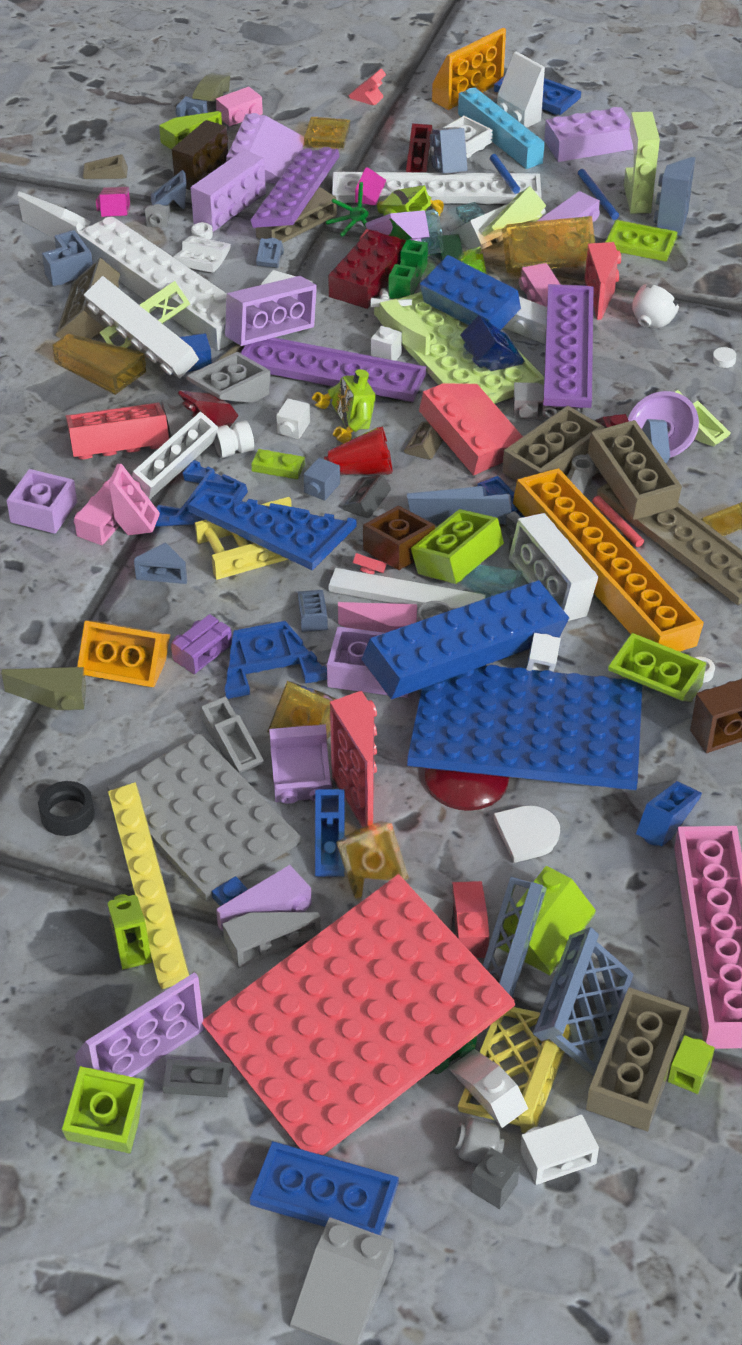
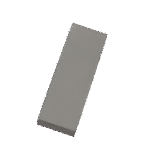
(230, 735)

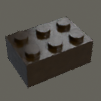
(201, 152)

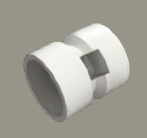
(237, 438)

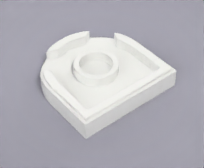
(528, 831)

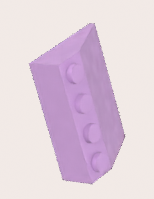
(270, 140)
(146, 1032)

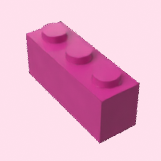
(113, 201)

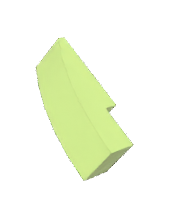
(413, 331)
(710, 429)

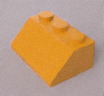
(123, 653)

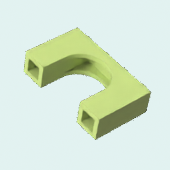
(640, 179)

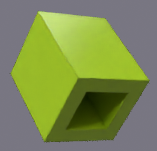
(691, 1064)

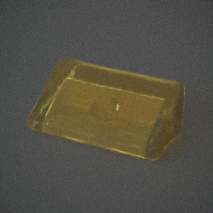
(726, 520)

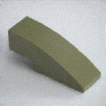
(212, 87)

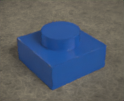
(228, 891)

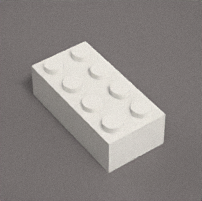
(550, 558)

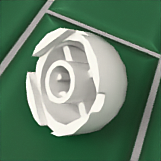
(654, 307)

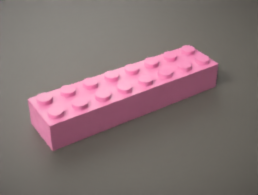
(712, 906)

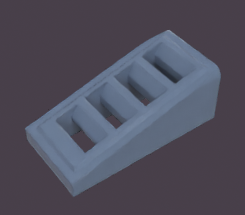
(312, 610)

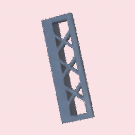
(522, 936)

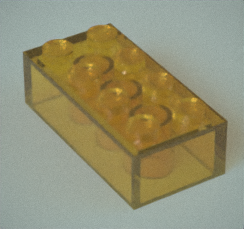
(549, 241)

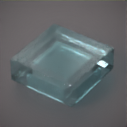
(469, 211)

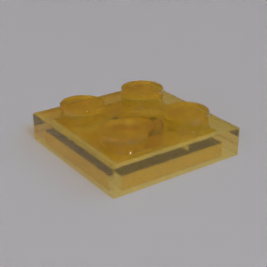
(327, 132)

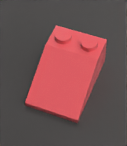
(602, 274)

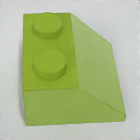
(104, 1110)

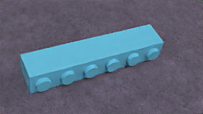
(507, 131)

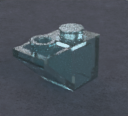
(435, 241)

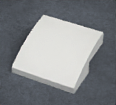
(202, 253)

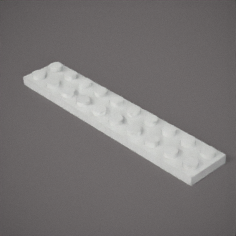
(447, 187)

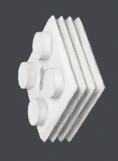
(476, 134)

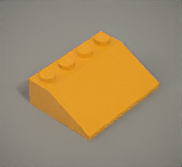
(471, 66)

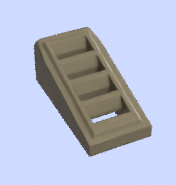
(107, 168)

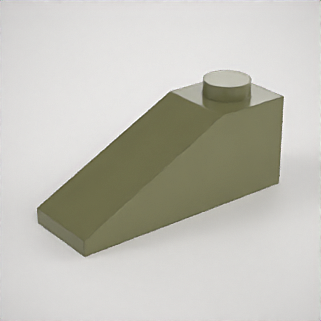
(48, 686)

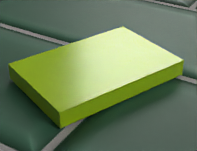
(642, 240)

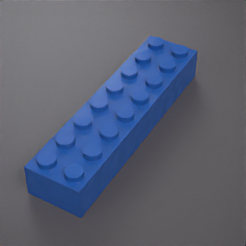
(462, 639)

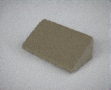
(424, 442)

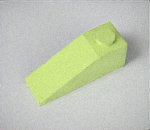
(523, 208)

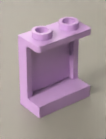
(299, 762)

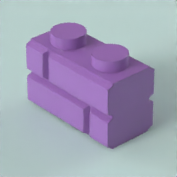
(201, 643)

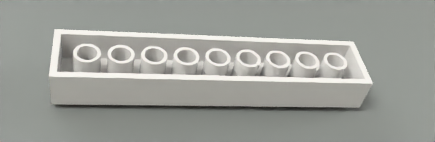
(150, 269)

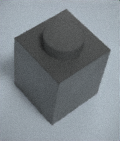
(495, 1178)

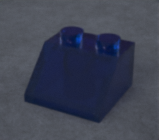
(490, 346)

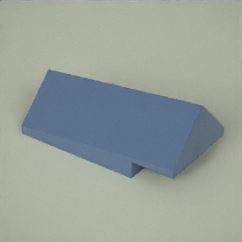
(441, 504)

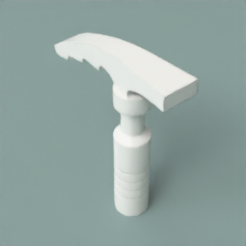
(384, 296)

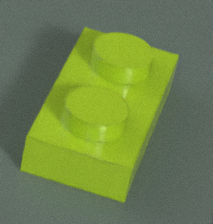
(278, 464)

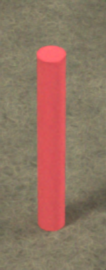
(618, 521)

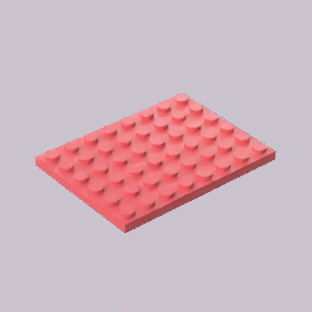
(357, 1016)

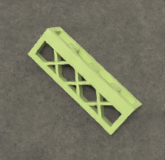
(150, 305)

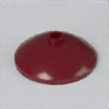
(465, 789)

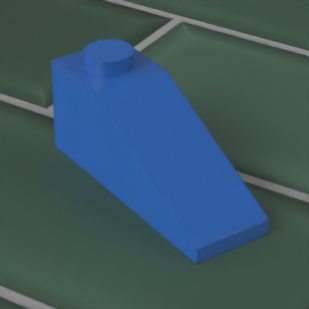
(667, 813)
(329, 830)

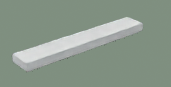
(397, 590)

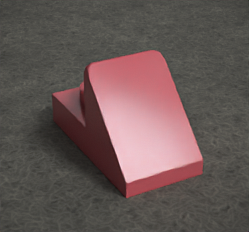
(368, 90)

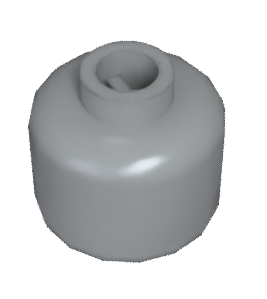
(475, 1139)

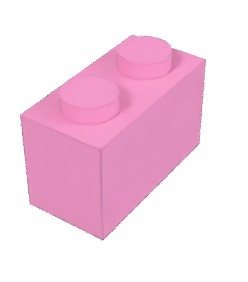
(238, 104)

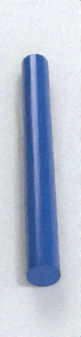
(598, 194)

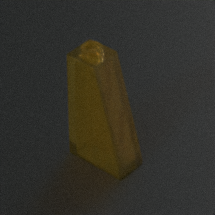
(99, 362)

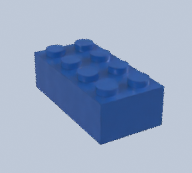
(469, 293)

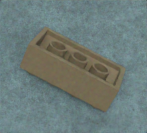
(76, 316)

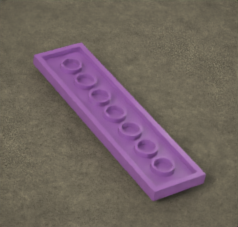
(295, 188)
(569, 346)
(328, 365)

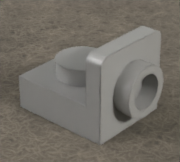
(157, 215)

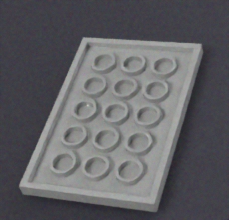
(208, 816)

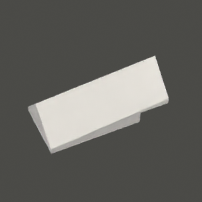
(49, 217)

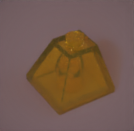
(302, 707)
(371, 854)

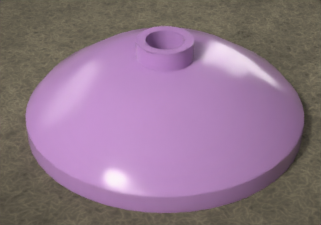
(676, 411)

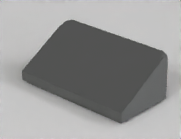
(368, 496)

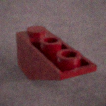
(215, 409)

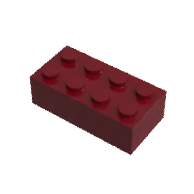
(365, 269)

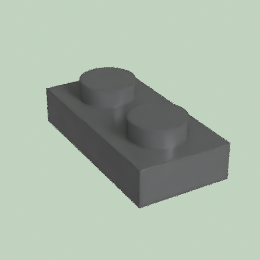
(197, 1078)

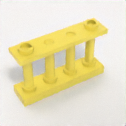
(239, 559)

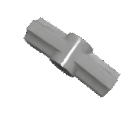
(582, 471)

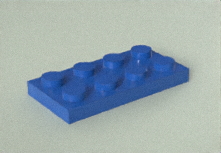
(556, 97)
(322, 1187)

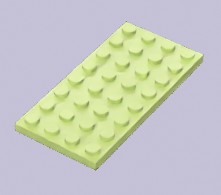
(453, 363)

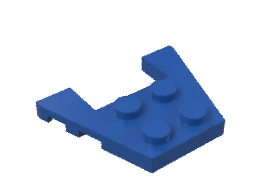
(208, 481)
(266, 649)

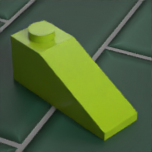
(178, 128)

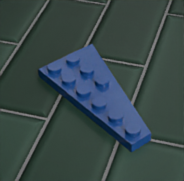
(279, 528)

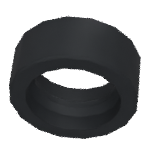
(69, 824)

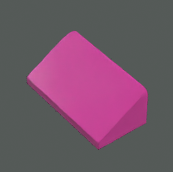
(372, 187)

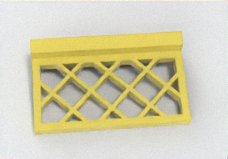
(539, 1078)

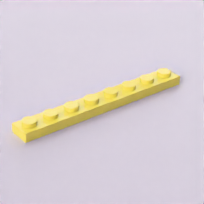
(149, 885)

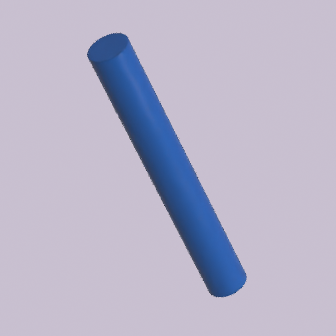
(504, 173)

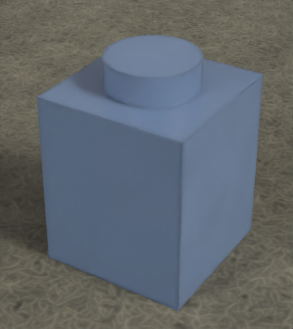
(321, 479)

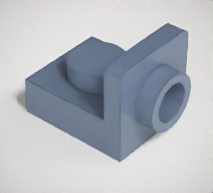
(191, 107)
(269, 252)

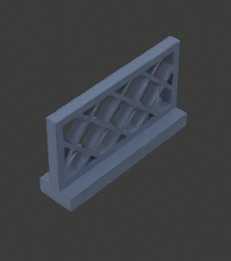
(568, 987)

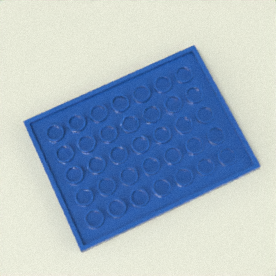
(531, 726)

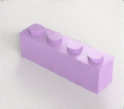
(576, 206)

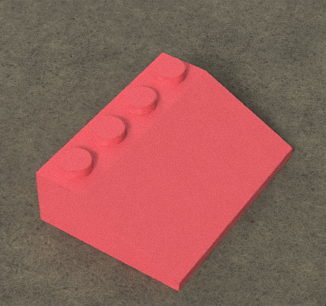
(469, 424)
(117, 430)
(354, 752)

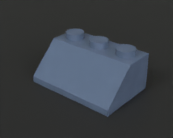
(674, 195)

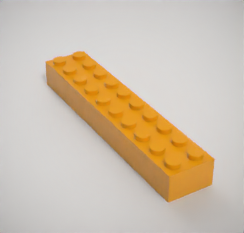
(625, 579)

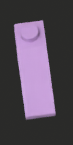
(279, 893)

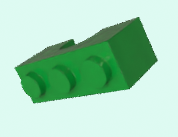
(407, 275)

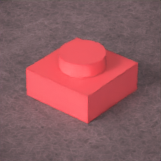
(368, 564)

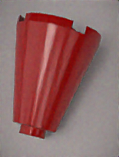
(363, 455)

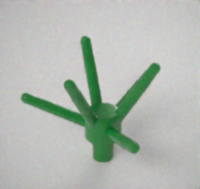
(357, 214)

